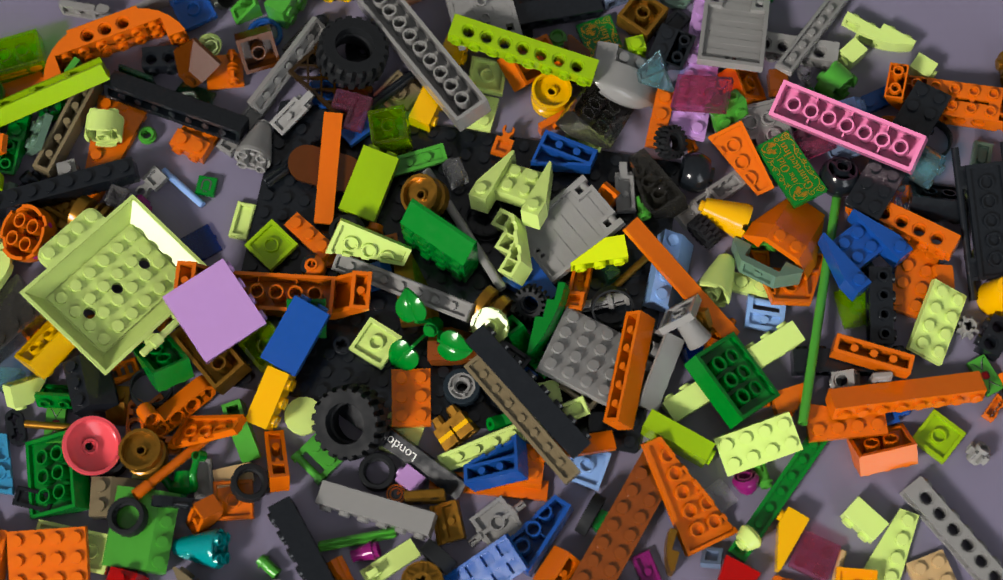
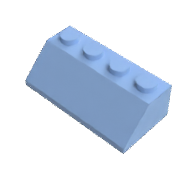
(659, 292)

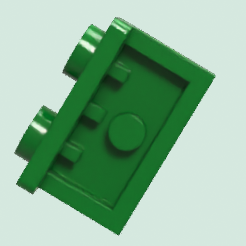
(53, 397)

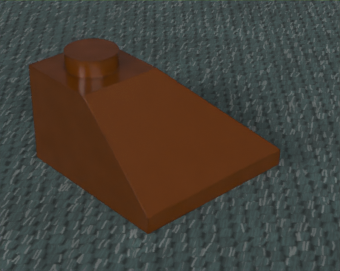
(195, 62)

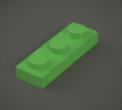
(421, 159)

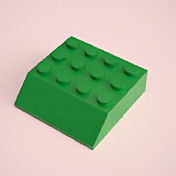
(439, 241)

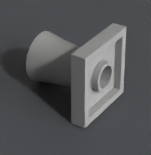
(684, 319)

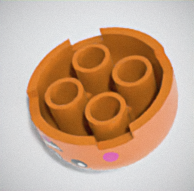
(26, 232)

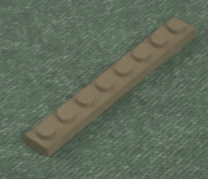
(522, 420)

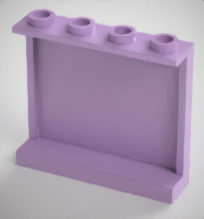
(215, 310)

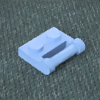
(762, 319)

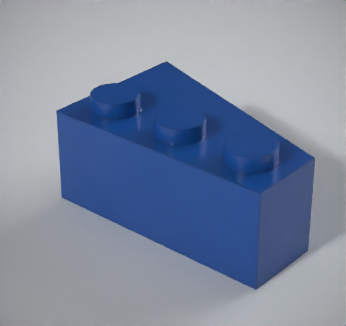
(564, 154)
(499, 467)

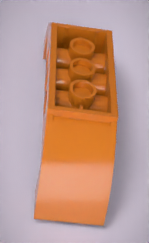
(111, 35)
(970, 103)

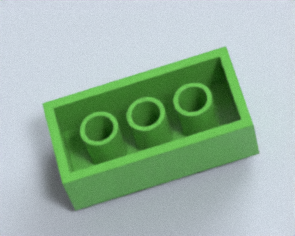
(284, 11)

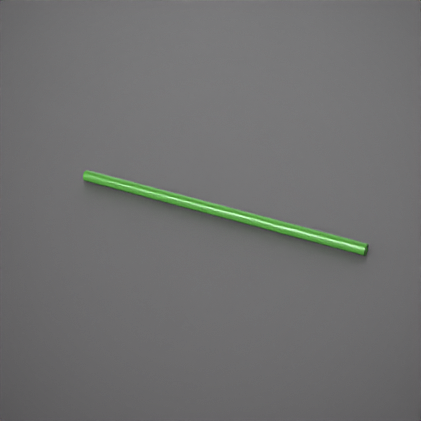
(818, 320)

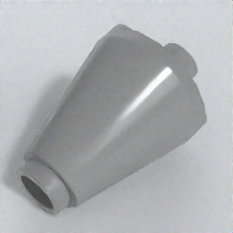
(256, 148)

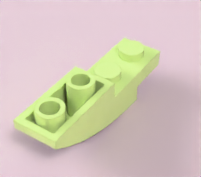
(884, 39)

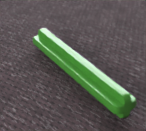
(356, 539)

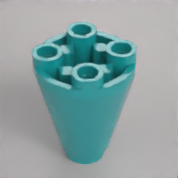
(205, 548)

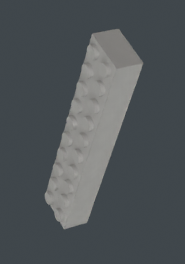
(428, 60)

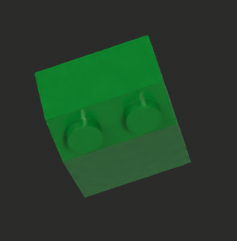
(165, 365)

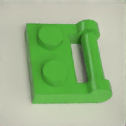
(327, 462)

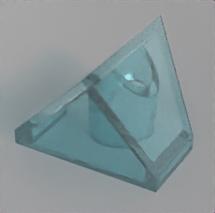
(655, 73)

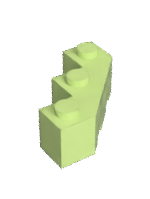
(514, 245)

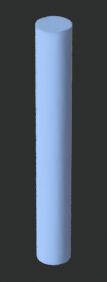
(181, 186)

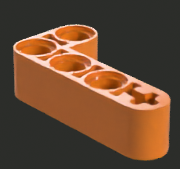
(177, 408)

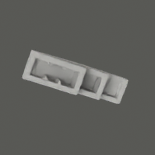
(722, 189)

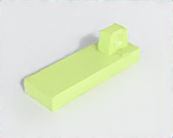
(391, 562)

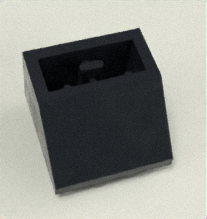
(673, 45)

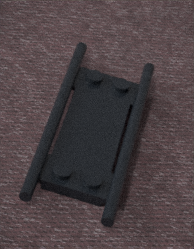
(985, 206)

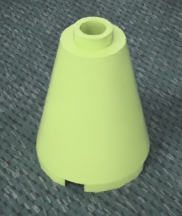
(718, 279)

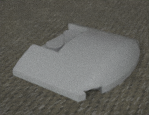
(618, 77)

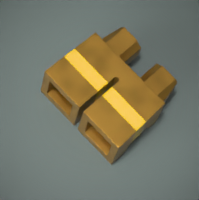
(454, 430)

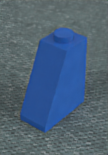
(536, 277)

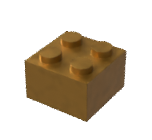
(642, 17)

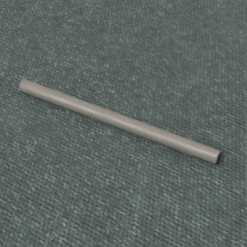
(461, 225)

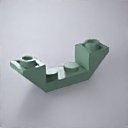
(788, 275)

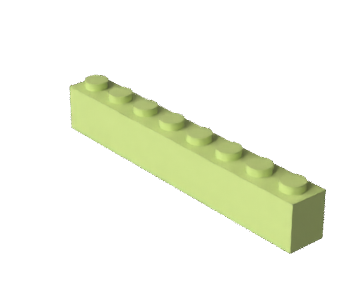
(764, 352)

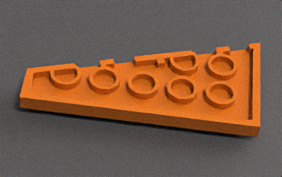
(101, 155)
(687, 503)

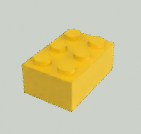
(271, 398)

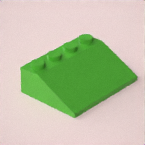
(149, 549)

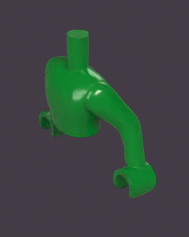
(186, 481)

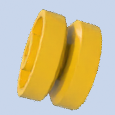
(550, 94)

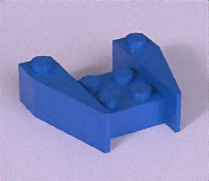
(857, 249)

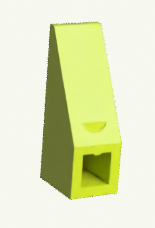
(606, 252)

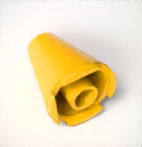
(727, 215)
(991, 297)

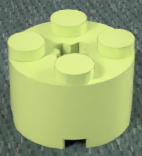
(104, 127)

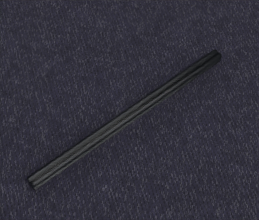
(378, 100)

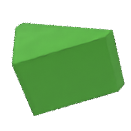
(245, 11)

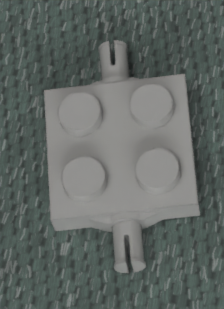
(495, 521)

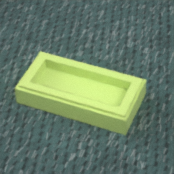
(242, 221)

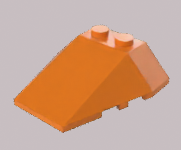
(790, 232)

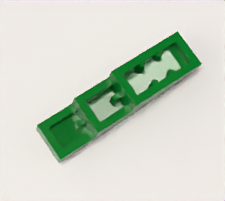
(545, 326)

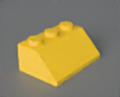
(44, 351)

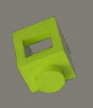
(636, 45)

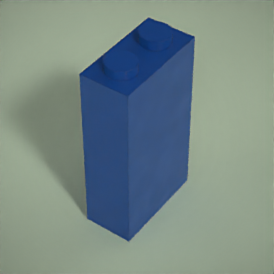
(296, 334)

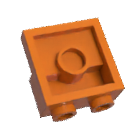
(193, 144)

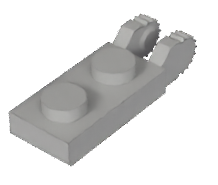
(84, 10)

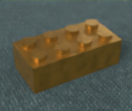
(223, 371)

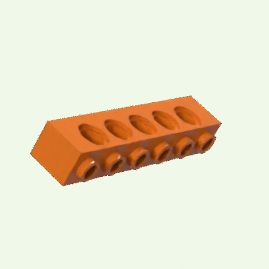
(930, 230)

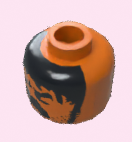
(313, 265)

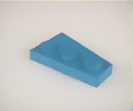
(6, 472)

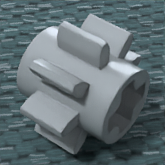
(963, 332)
(978, 453)

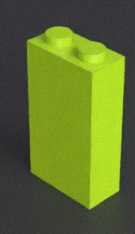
(369, 183)
(679, 438)

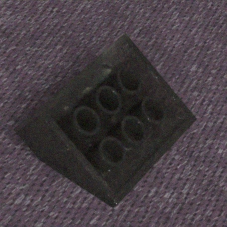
(593, 117)
(17, 317)

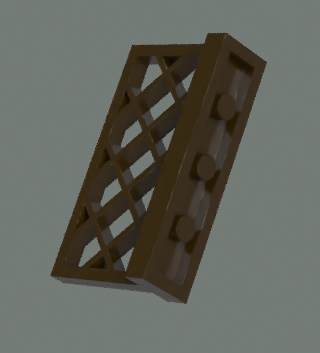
(367, 91)

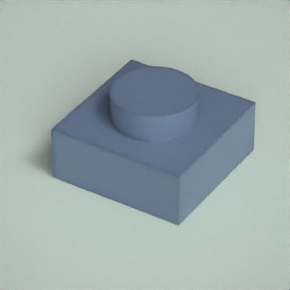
(712, 557)

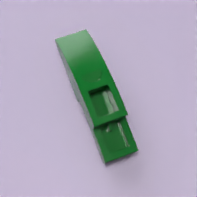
(17, 134)

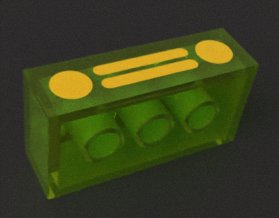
(21, 55)

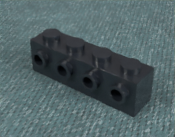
(879, 306)

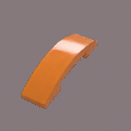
(579, 289)

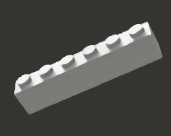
(376, 509)

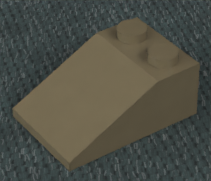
(103, 494)

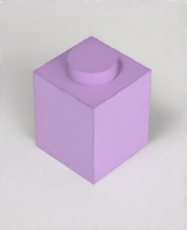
(410, 478)

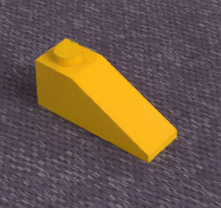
(788, 531)

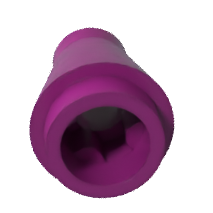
(366, 552)

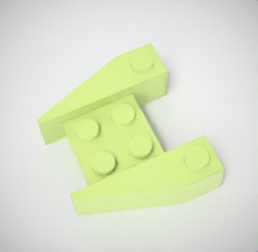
(517, 187)

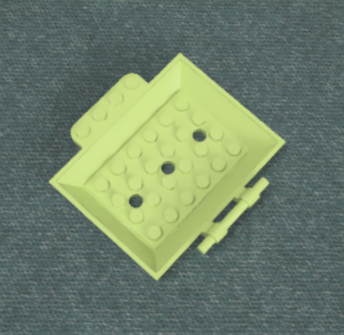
(93, 257)

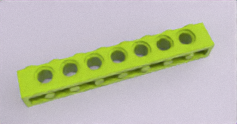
(516, 42)

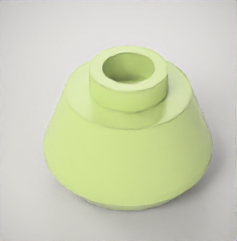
(211, 42)
(748, 538)

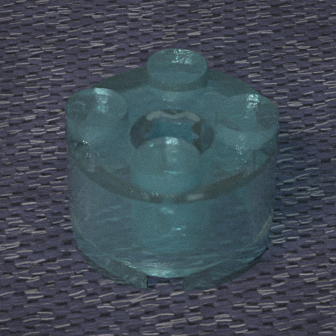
(928, 166)

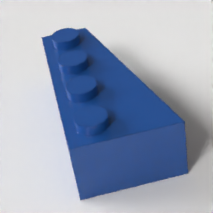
(541, 531)

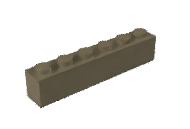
(66, 131)

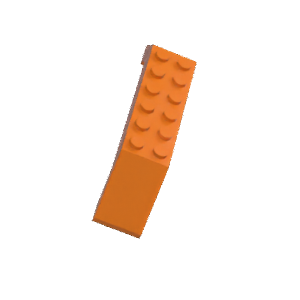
(344, 293)

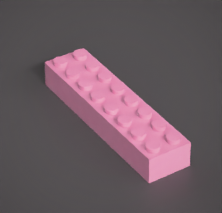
(848, 127)

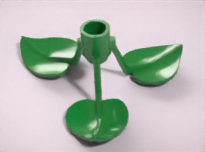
(411, 308)

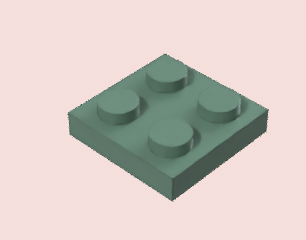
(39, 132)

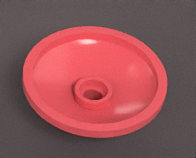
(104, 444)

